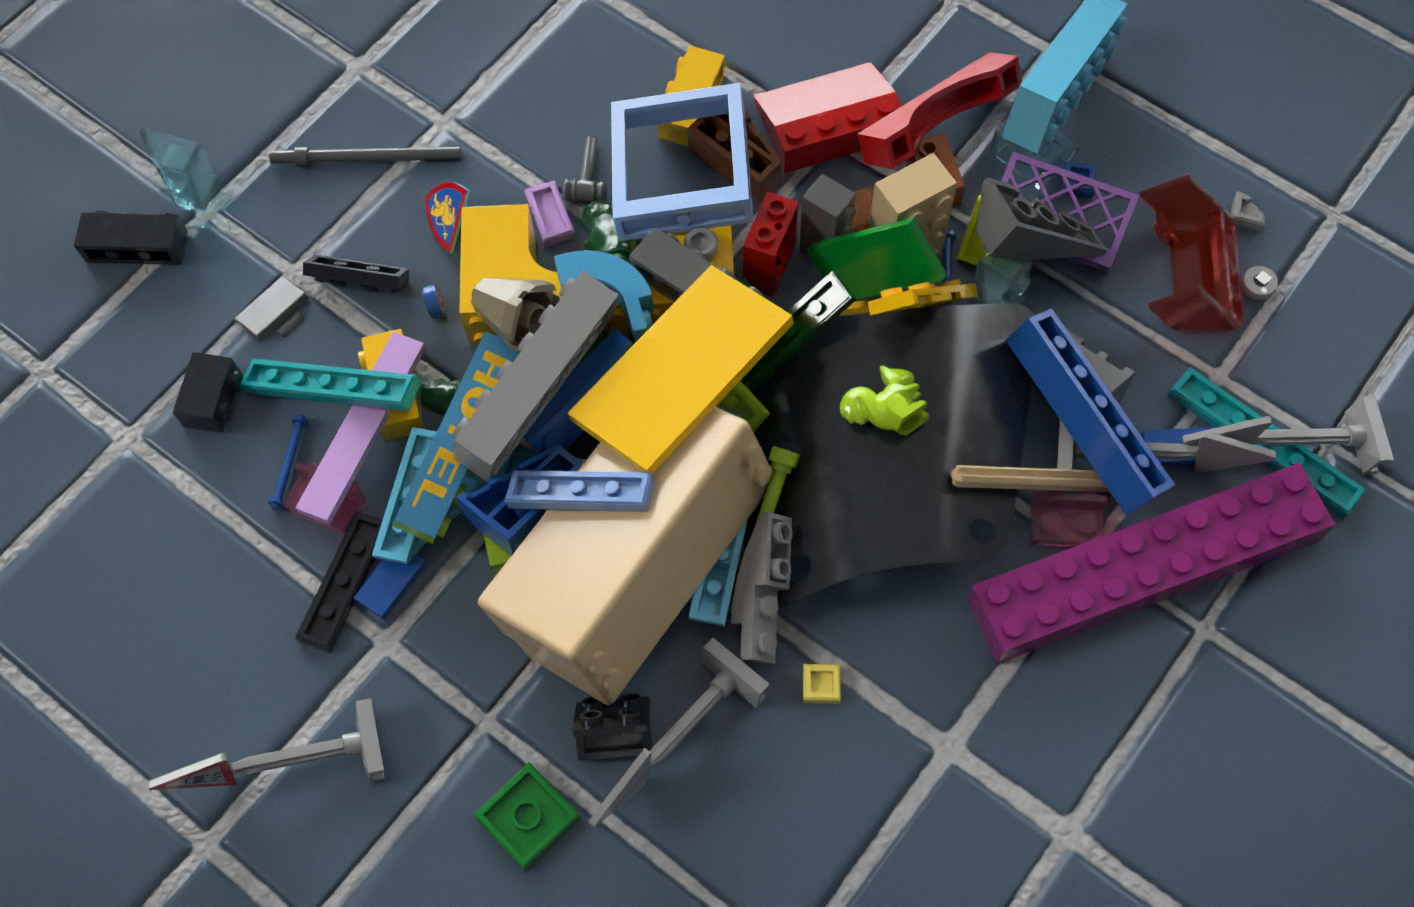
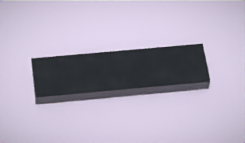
(341, 583)

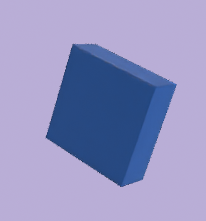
(1085, 170)

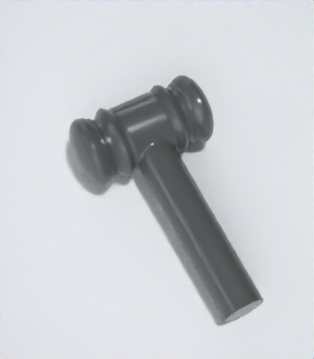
(586, 188)

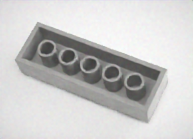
(534, 376)

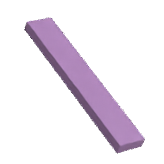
(355, 438)

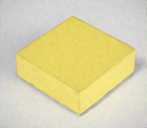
(821, 684)

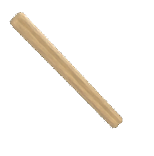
(1027, 478)

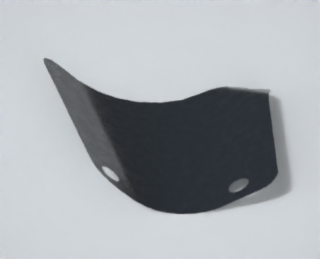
(886, 498)

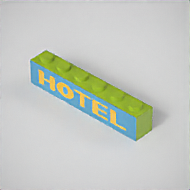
(440, 474)

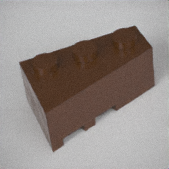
(711, 142)

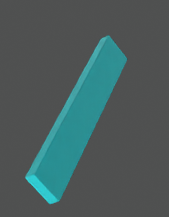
(331, 384)
(1222, 409)

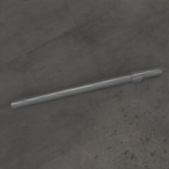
(304, 156)

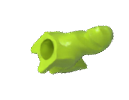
(889, 409)

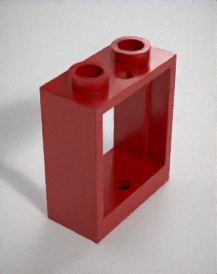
(770, 239)

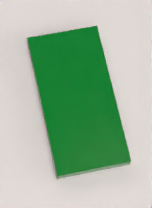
(879, 258)

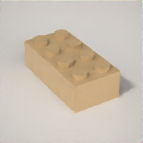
(917, 191)

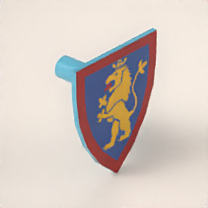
(444, 212)

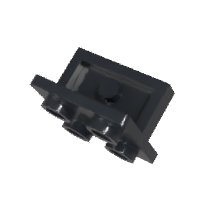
(612, 729)

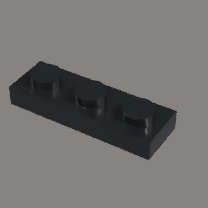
(356, 273)

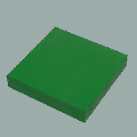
(527, 816)

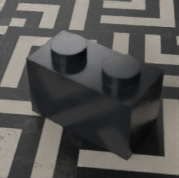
(207, 392)

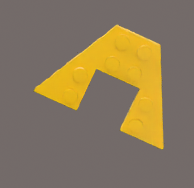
(916, 297)

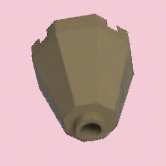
(513, 306)

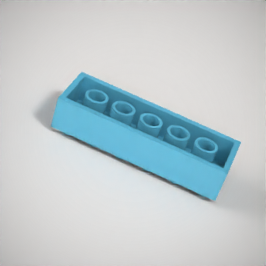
(1064, 73)

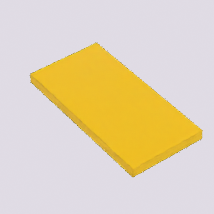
(680, 369)

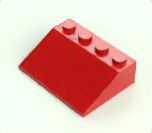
(824, 114)

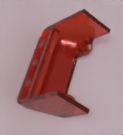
(1201, 258)

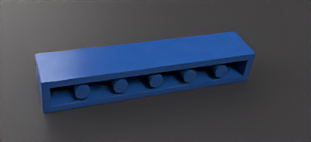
(1089, 411)

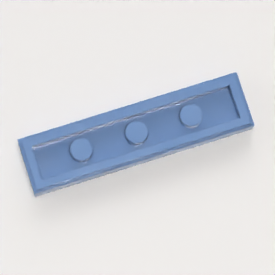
(580, 490)

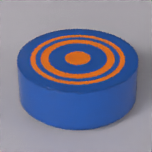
(434, 301)

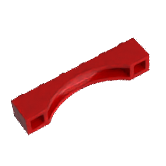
(899, 133)

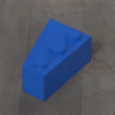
(491, 515)

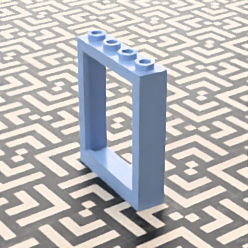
(685, 210)

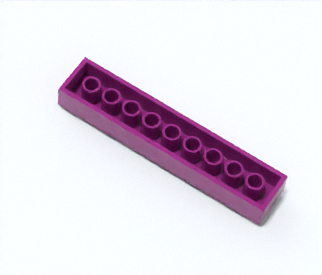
(1148, 562)

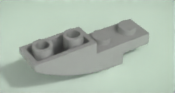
(760, 577)

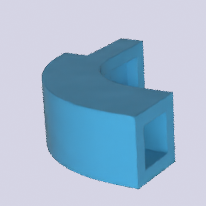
(619, 276)

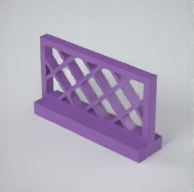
(1099, 262)

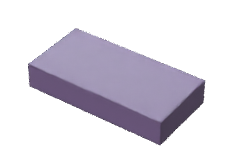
(549, 213)

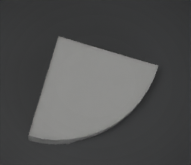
(1246, 213)

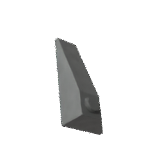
(1029, 230)

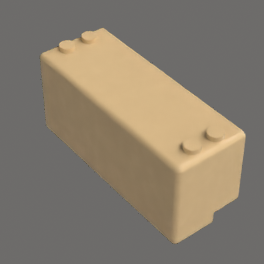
(604, 586)

